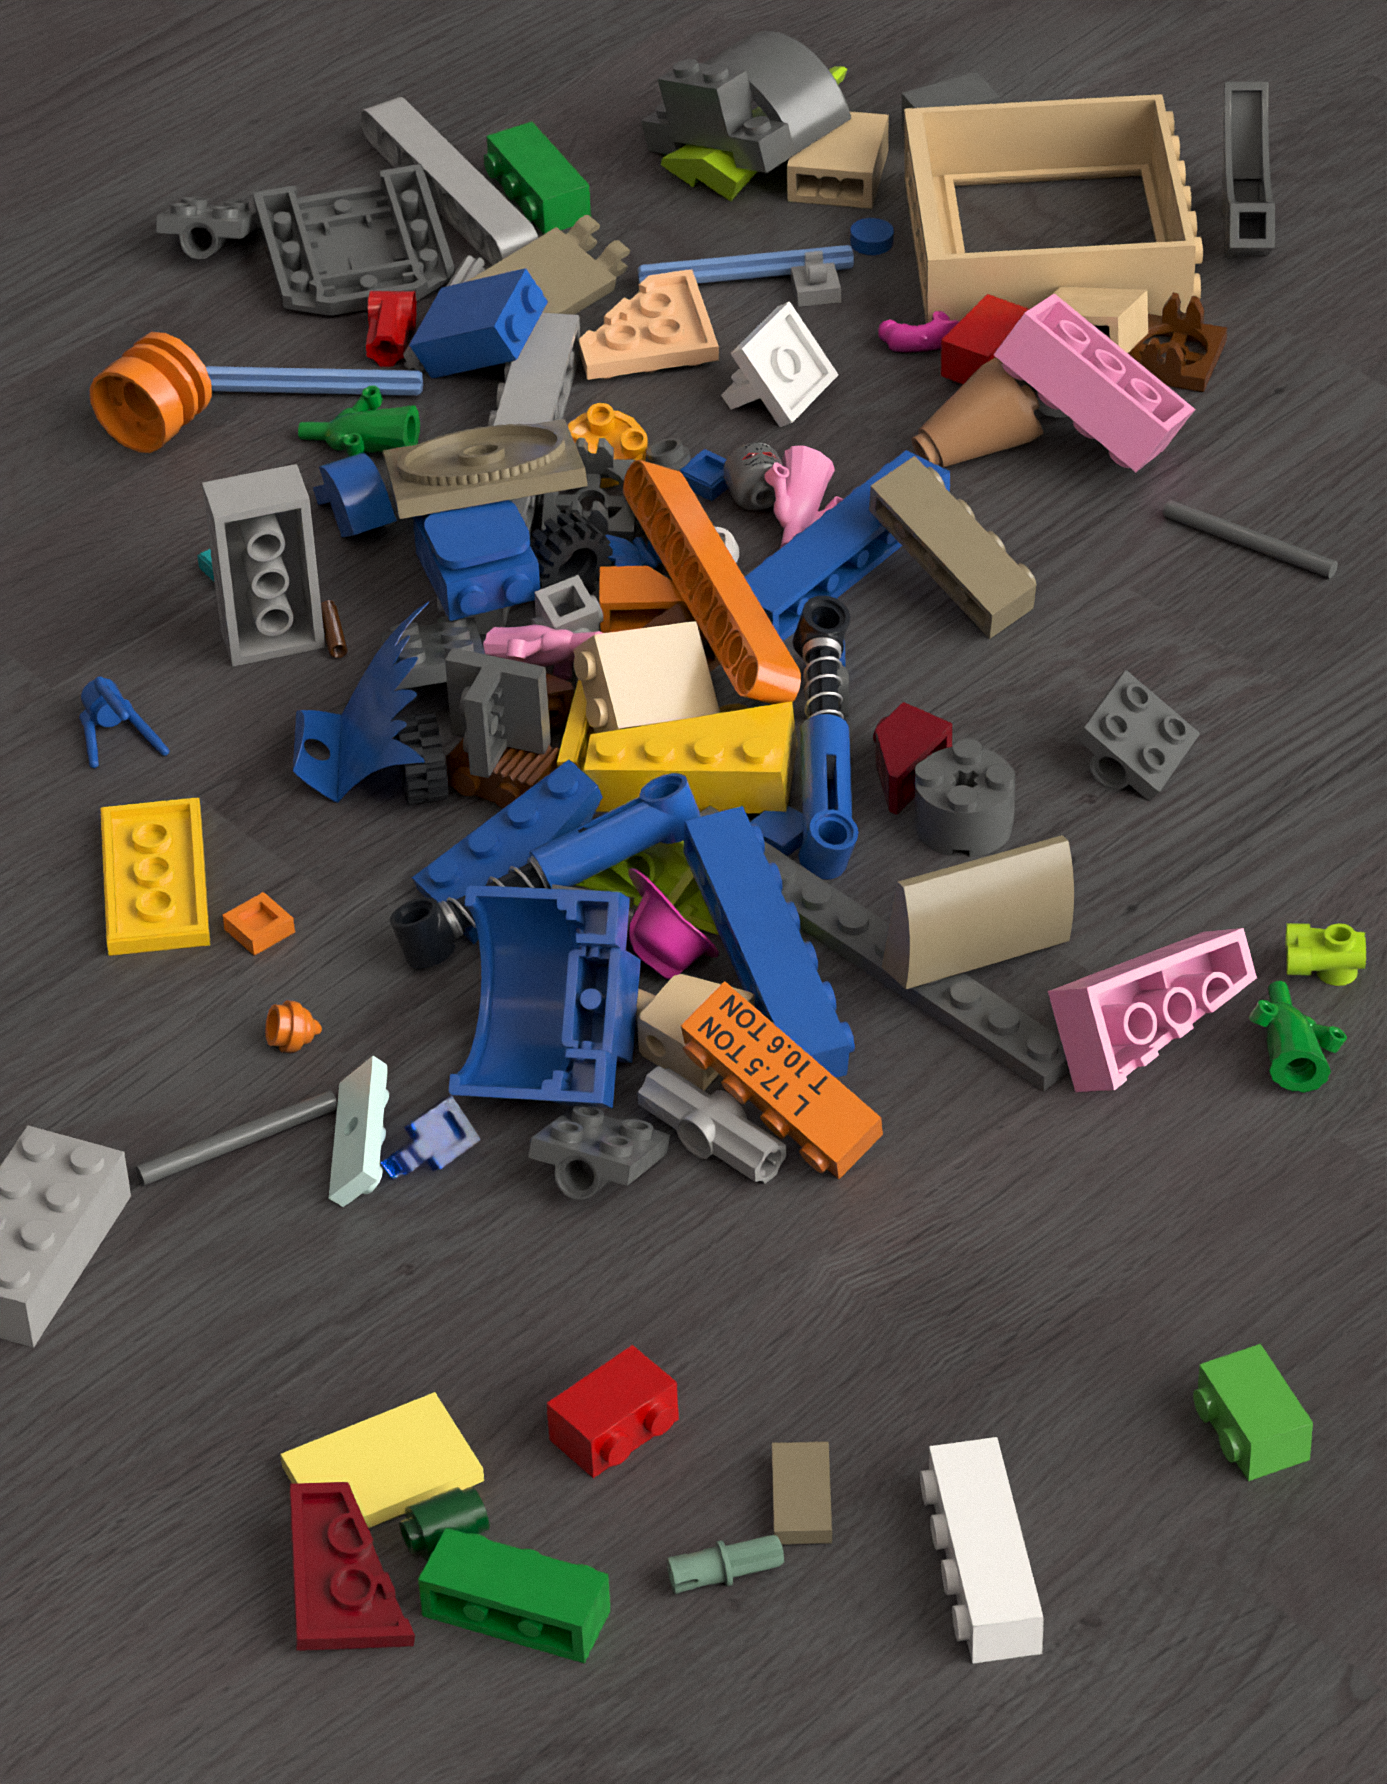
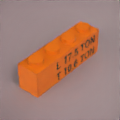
(781, 1081)

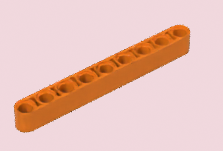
(711, 584)

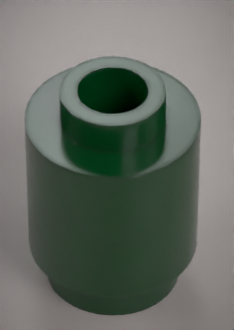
(430, 1517)

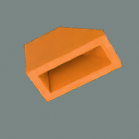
(634, 596)

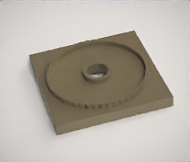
(483, 467)

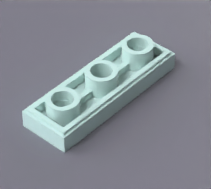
(359, 1132)

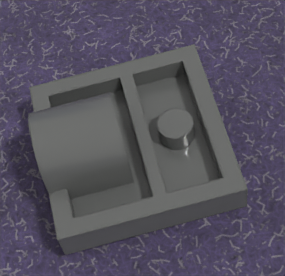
(223, 222)
(1135, 738)
(611, 1147)

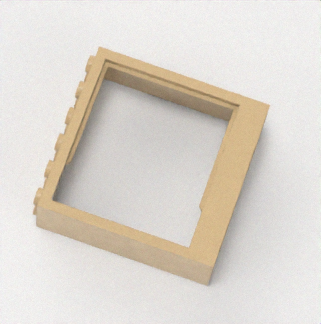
(1047, 144)

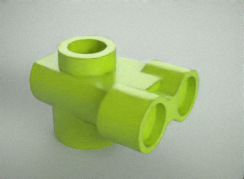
(1331, 952)

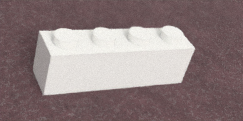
(983, 1550)

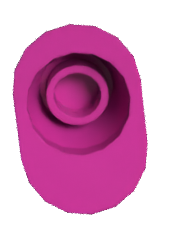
(662, 934)

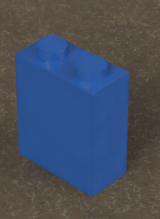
(478, 323)

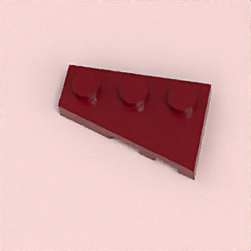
(337, 1577)

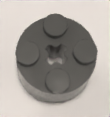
(964, 799)

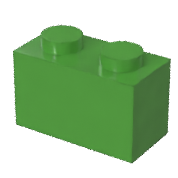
(1253, 1412)

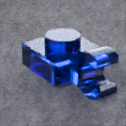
(436, 1138)

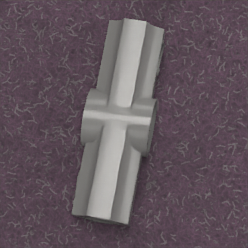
(712, 1124)

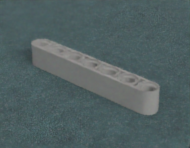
(455, 185)

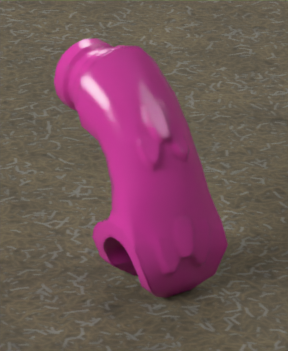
(916, 338)

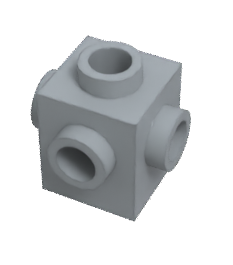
(567, 607)

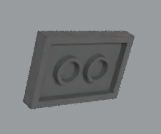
(432, 646)

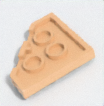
(652, 331)

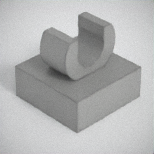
(815, 281)

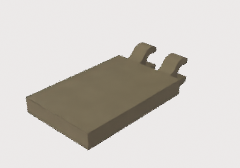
(564, 269)

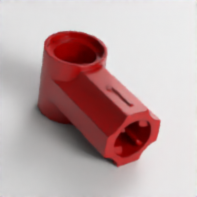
(389, 321)

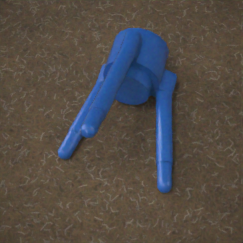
(108, 708)

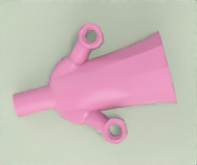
(800, 489)
(536, 646)

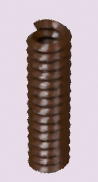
(333, 630)

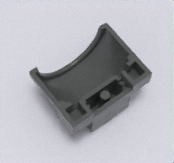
(712, 102)

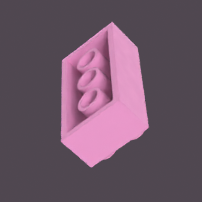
(1093, 383)

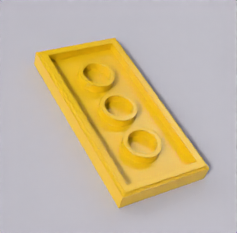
(154, 876)

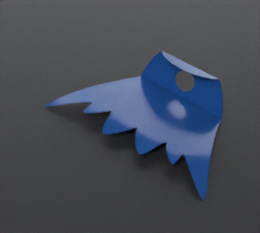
(363, 733)

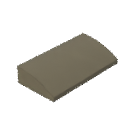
(980, 913)

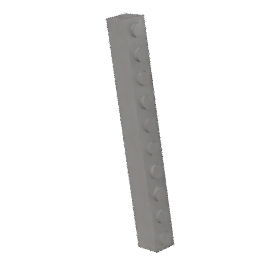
(534, 394)

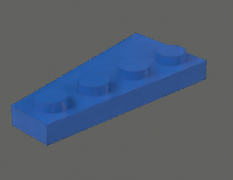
(505, 840)

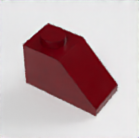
(902, 743)

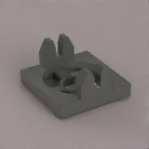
(597, 466)

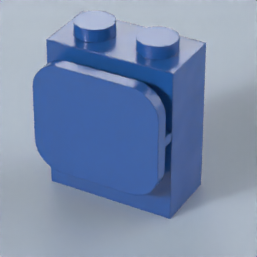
(477, 558)

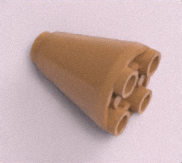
(980, 419)

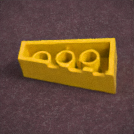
(726, 757)

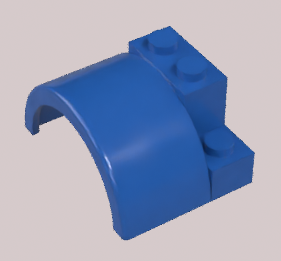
(551, 996)

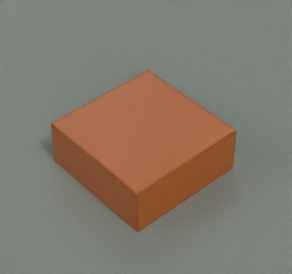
(258, 923)

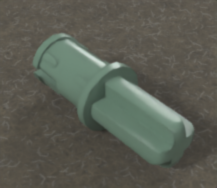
(723, 1563)

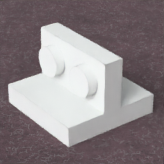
(780, 367)

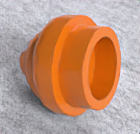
(290, 1026)

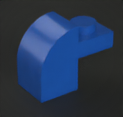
(355, 494)

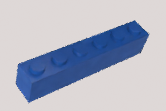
(827, 554)
(764, 935)

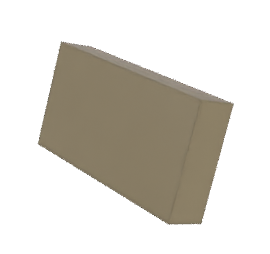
(802, 1492)

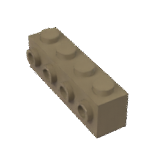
(953, 546)

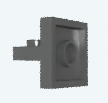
(496, 707)

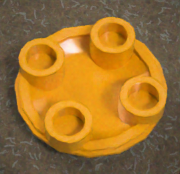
(617, 428)

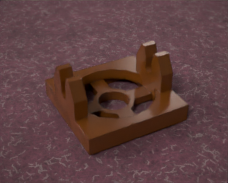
(1181, 367)

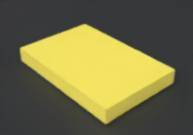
(390, 1459)

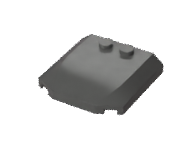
(354, 241)

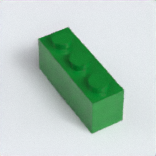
(537, 177)
(515, 1595)

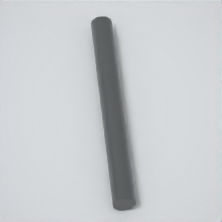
(1250, 539)
(236, 1138)

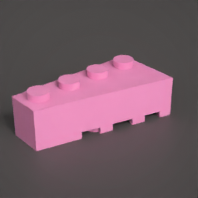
(1139, 1006)

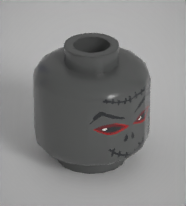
(745, 475)

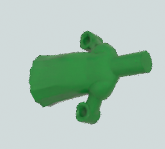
(366, 429)
(1293, 1042)

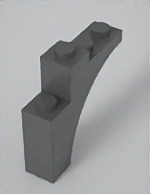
(1246, 171)

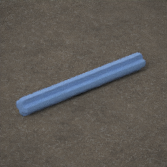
(749, 265)
(314, 380)

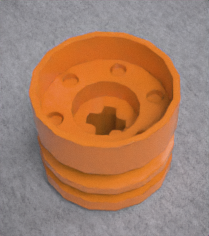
(150, 392)

